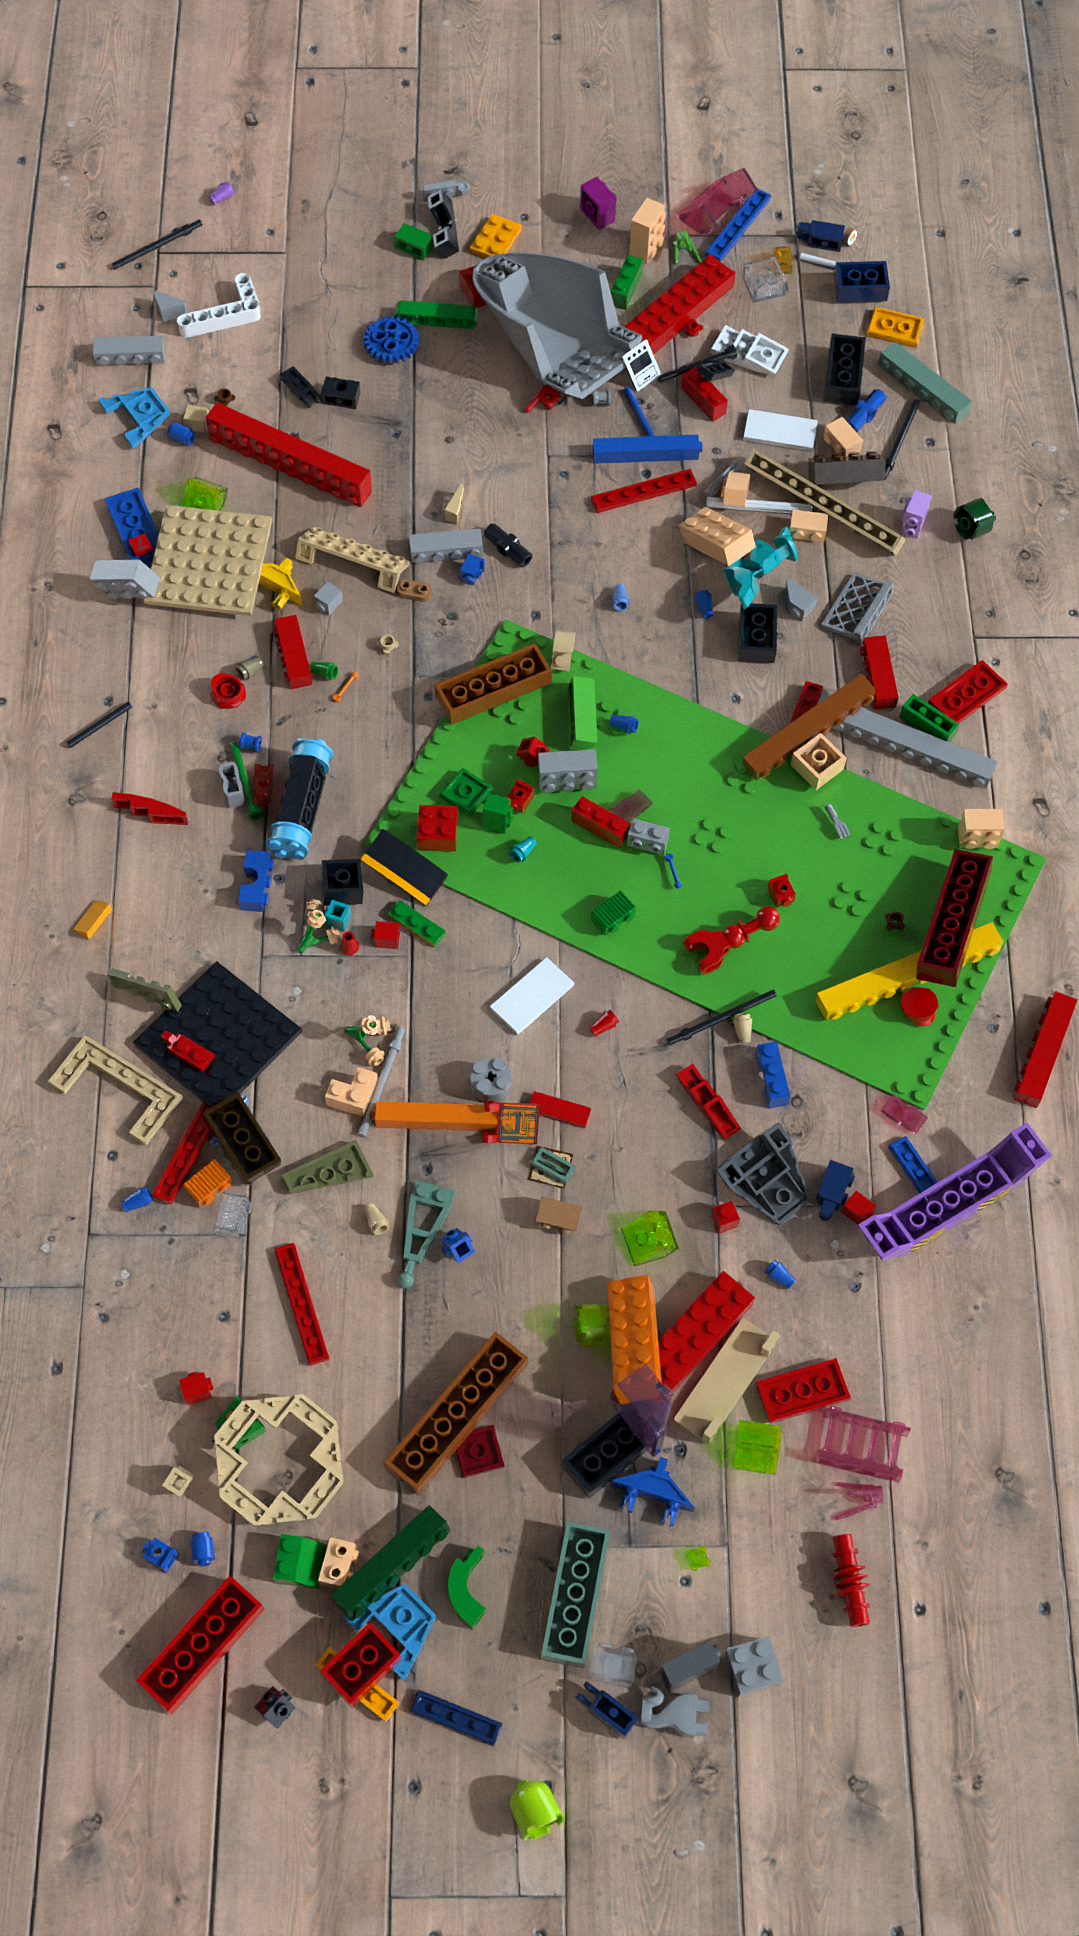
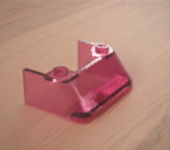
(716, 200)

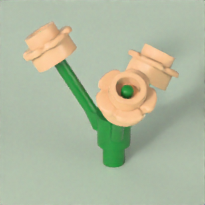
(316, 920)
(370, 1026)

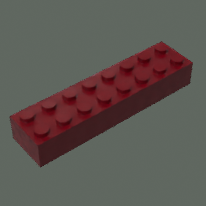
(954, 918)

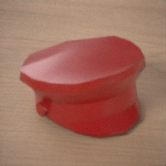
(227, 691)
(919, 1005)

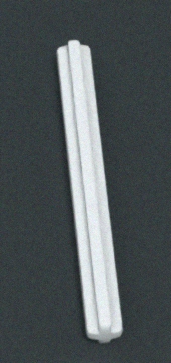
(759, 505)

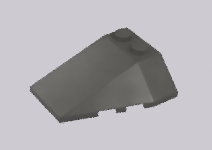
(767, 1175)

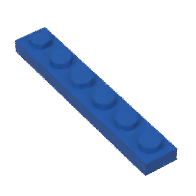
(738, 225)

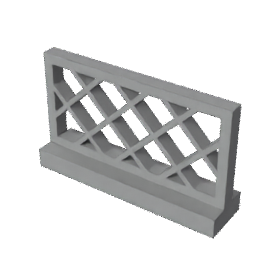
(869, 616)

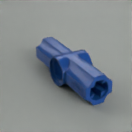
(866, 409)

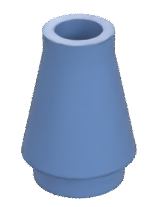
(620, 598)

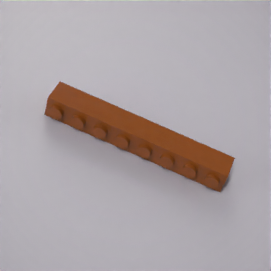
(815, 721)

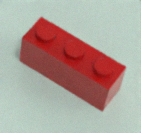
(704, 394)
(600, 821)

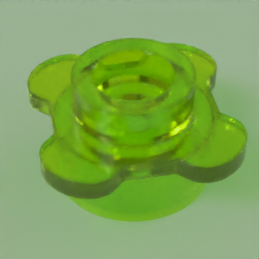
(697, 1564)

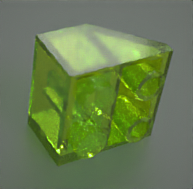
(757, 1447)

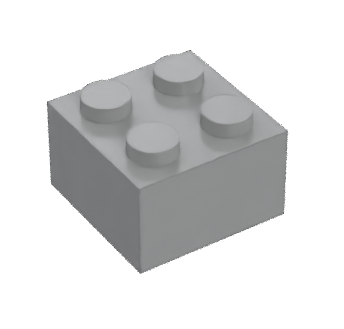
(753, 1666)

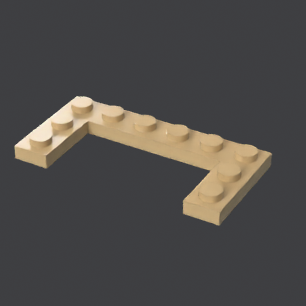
(90, 1052)

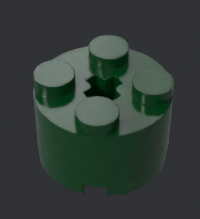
(974, 519)

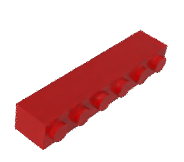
(1045, 1050)

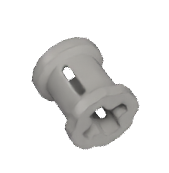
(602, 397)

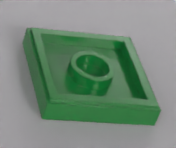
(466, 791)

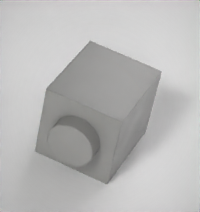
(328, 598)

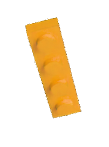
(376, 1699)

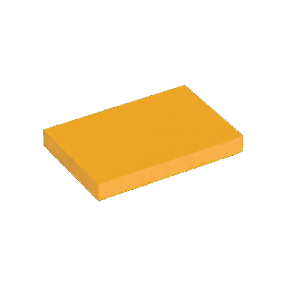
(895, 327)

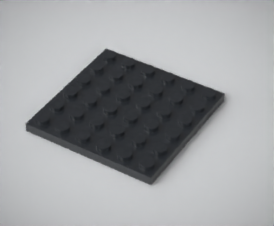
(228, 1021)

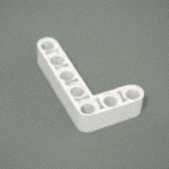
(223, 316)

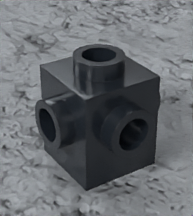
(275, 1706)

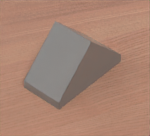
(169, 306)

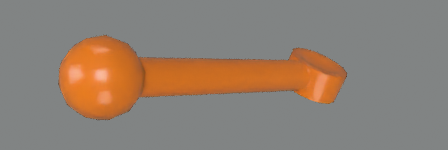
(336, 697)

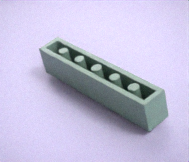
(925, 382)

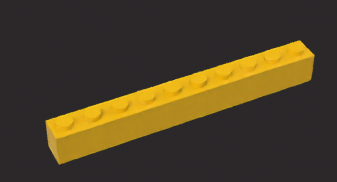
(896, 977)

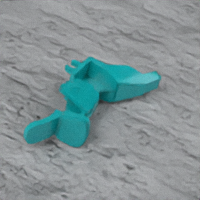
(762, 560)

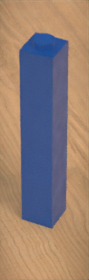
(646, 449)

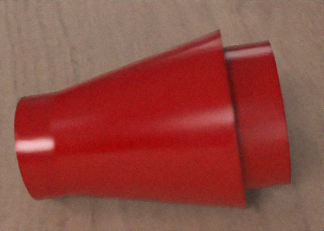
(349, 944)
(605, 1022)

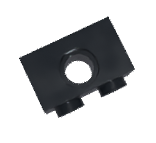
(340, 392)

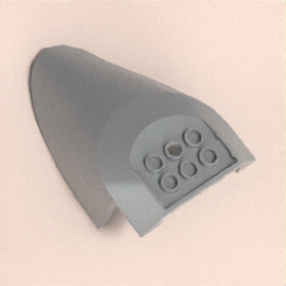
(557, 318)

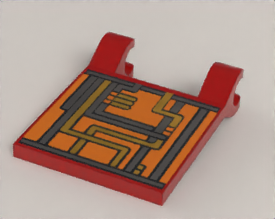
(515, 1122)

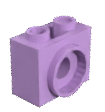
(915, 513)

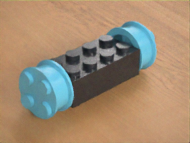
(300, 799)

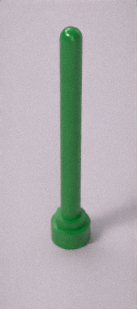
(254, 811)

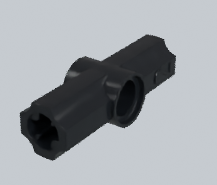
(508, 545)

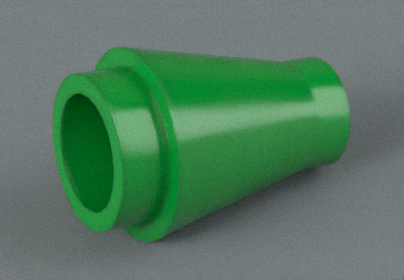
(324, 669)

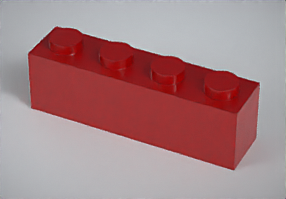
(293, 652)
(879, 671)

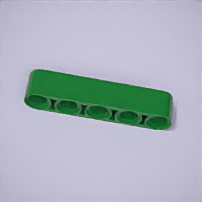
(437, 314)

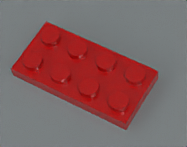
(968, 692)
(803, 1390)

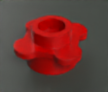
(692, 328)

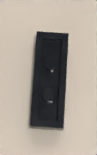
(715, 370)

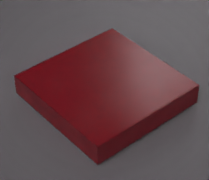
(480, 1452)

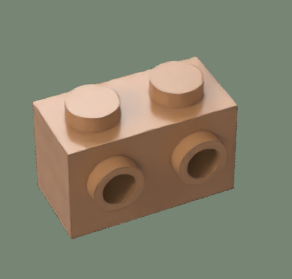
(558, 1214)

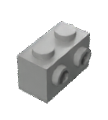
(648, 836)

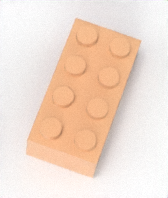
(717, 536)

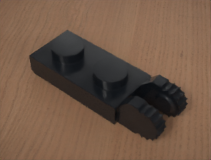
(299, 386)

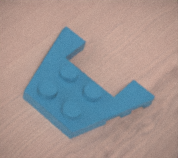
(143, 407)
(405, 1619)

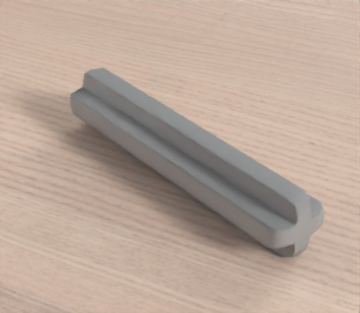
(717, 485)

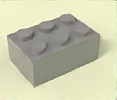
(124, 578)
(567, 770)

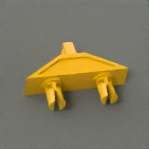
(279, 580)

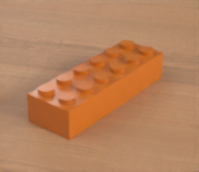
(632, 1329)

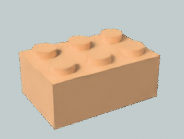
(647, 230)

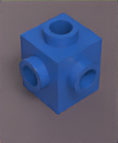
(457, 1245)

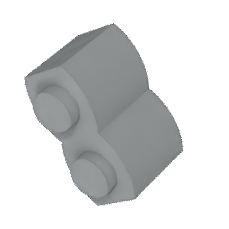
(231, 784)

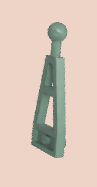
(430, 1196)

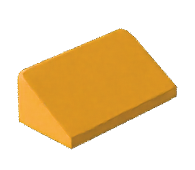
(92, 919)

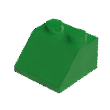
(299, 1561)

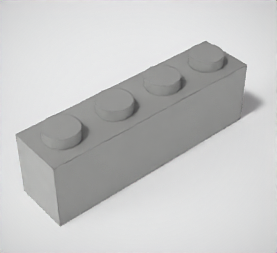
(129, 350)
(445, 545)

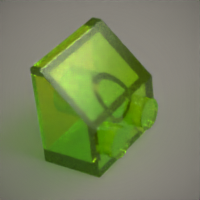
(204, 494)
(649, 1237)

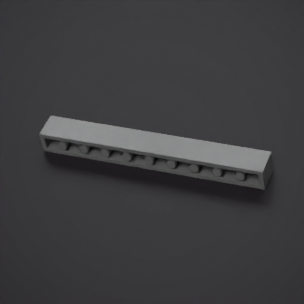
(918, 746)

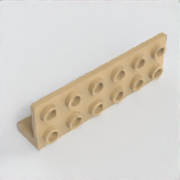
(388, 565)
(726, 1380)

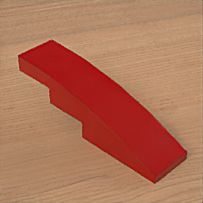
(156, 810)
(708, 1102)

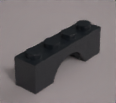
(446, 238)

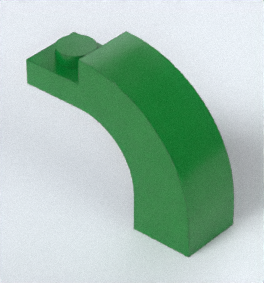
(462, 1602)

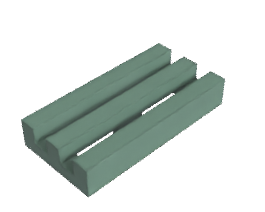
(549, 1172)

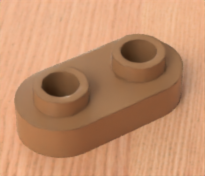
(414, 591)

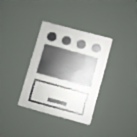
(641, 365)

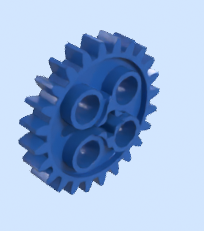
(391, 339)

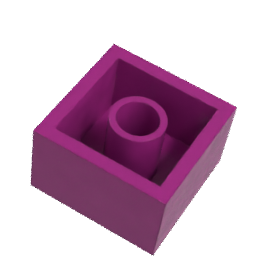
(598, 203)

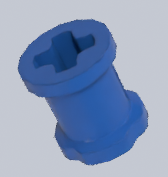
(250, 742)

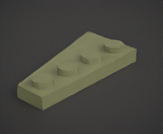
(150, 991)
(330, 1169)

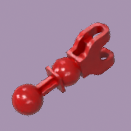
(718, 943)

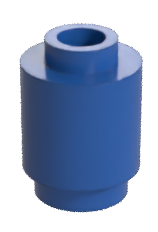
(181, 434)
(202, 1549)

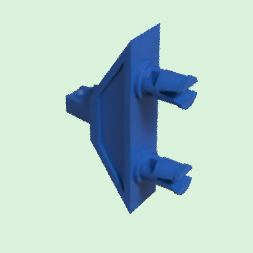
(654, 1485)

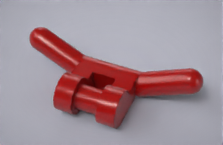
(541, 397)

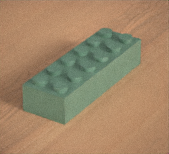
(575, 1595)

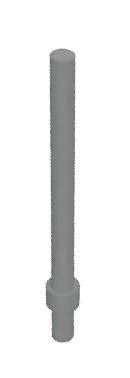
(394, 1047)

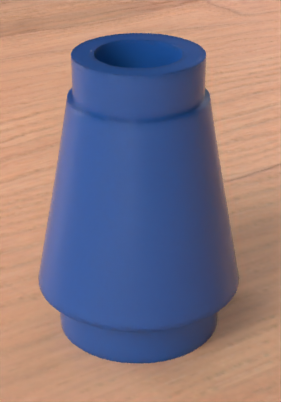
(704, 602)
(624, 723)
(138, 1199)
(779, 1274)

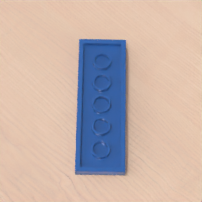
(133, 520)

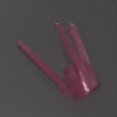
(871, 1494)

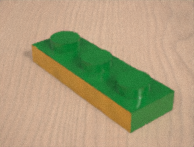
(416, 923)

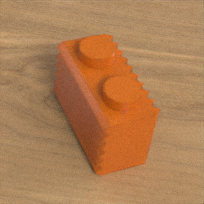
(208, 1183)

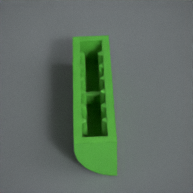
(581, 713)

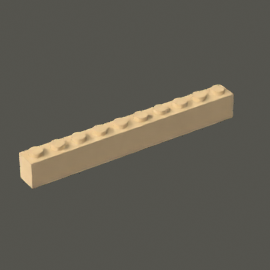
(825, 501)

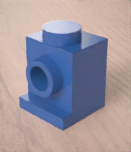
(472, 569)
(165, 1559)

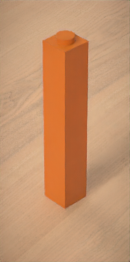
(434, 1116)

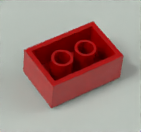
(360, 1665)

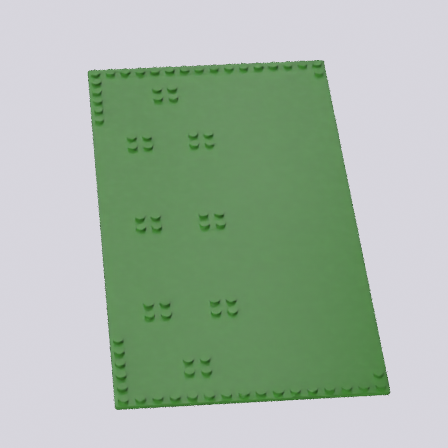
(725, 848)

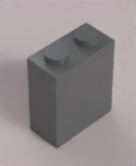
(690, 1665)

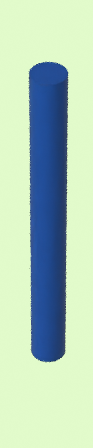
(638, 411)

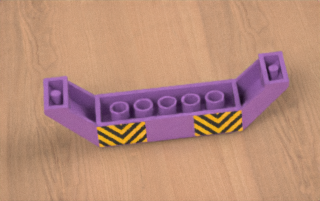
(956, 1196)

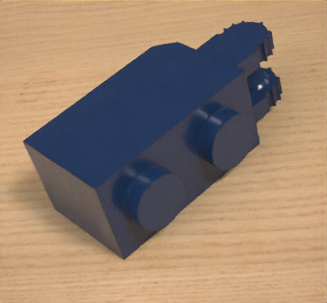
(821, 235)
(833, 1188)
(608, 1711)

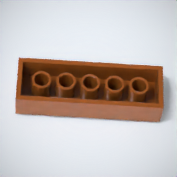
(493, 683)

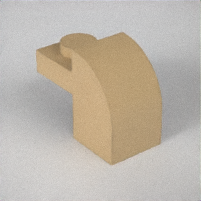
(562, 650)

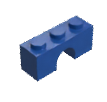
(254, 896)
(775, 1081)

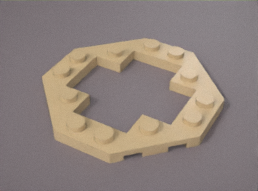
(231, 1464)

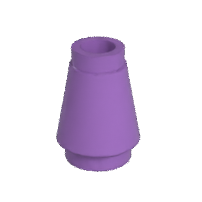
(221, 193)

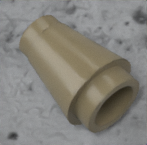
(248, 668)

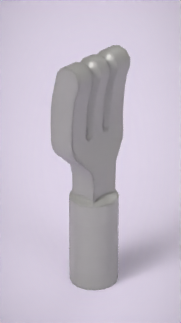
(840, 826)

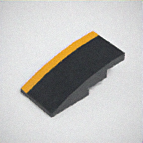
(404, 867)

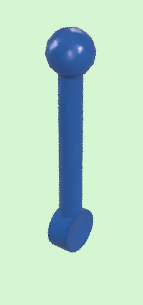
(669, 857)

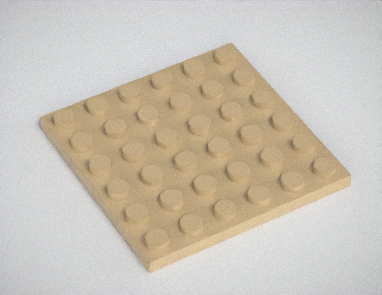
(209, 559)

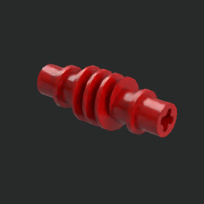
(850, 1580)

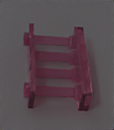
(848, 1461)

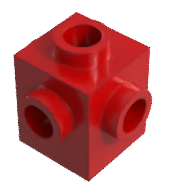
(529, 750)

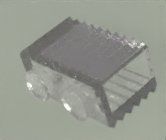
(232, 1214)

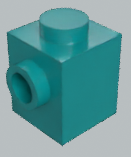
(337, 915)

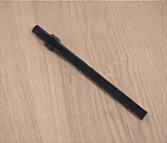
(185, 230)
(890, 462)
(687, 1033)

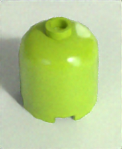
(534, 1809)

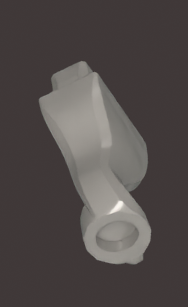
(677, 1714)

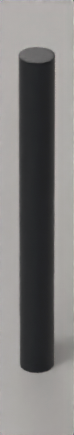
(99, 724)

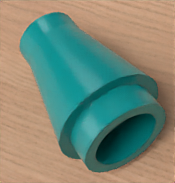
(521, 850)

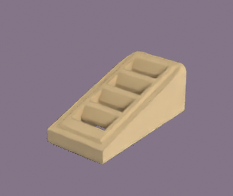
(453, 508)

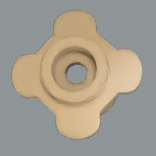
(387, 639)

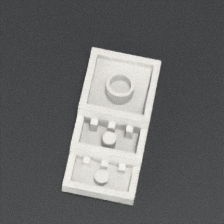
(753, 352)

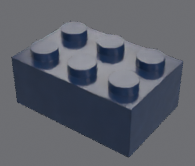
(861, 281)

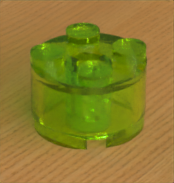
(591, 1324)

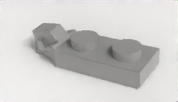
(451, 188)

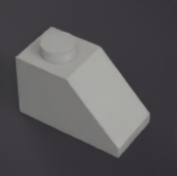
(799, 600)

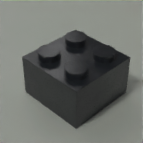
(342, 881)

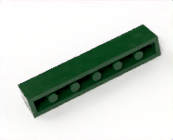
(390, 1563)

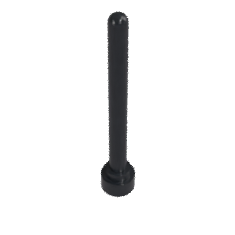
(729, 353)

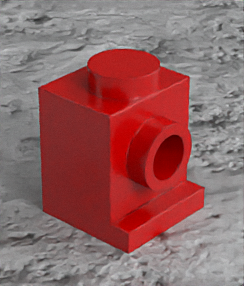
(521, 796)
(776, 887)

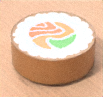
(850, 236)

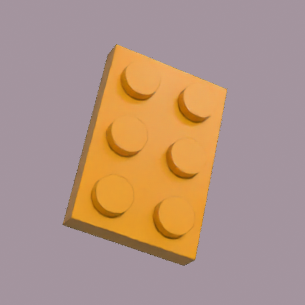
(495, 237)

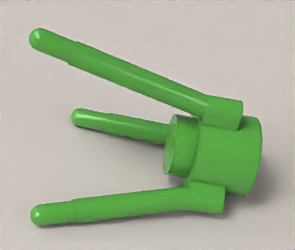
(683, 242)

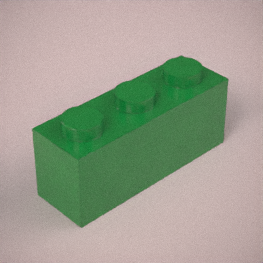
(627, 281)
(928, 719)

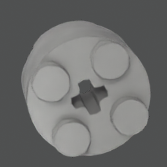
(493, 1070)

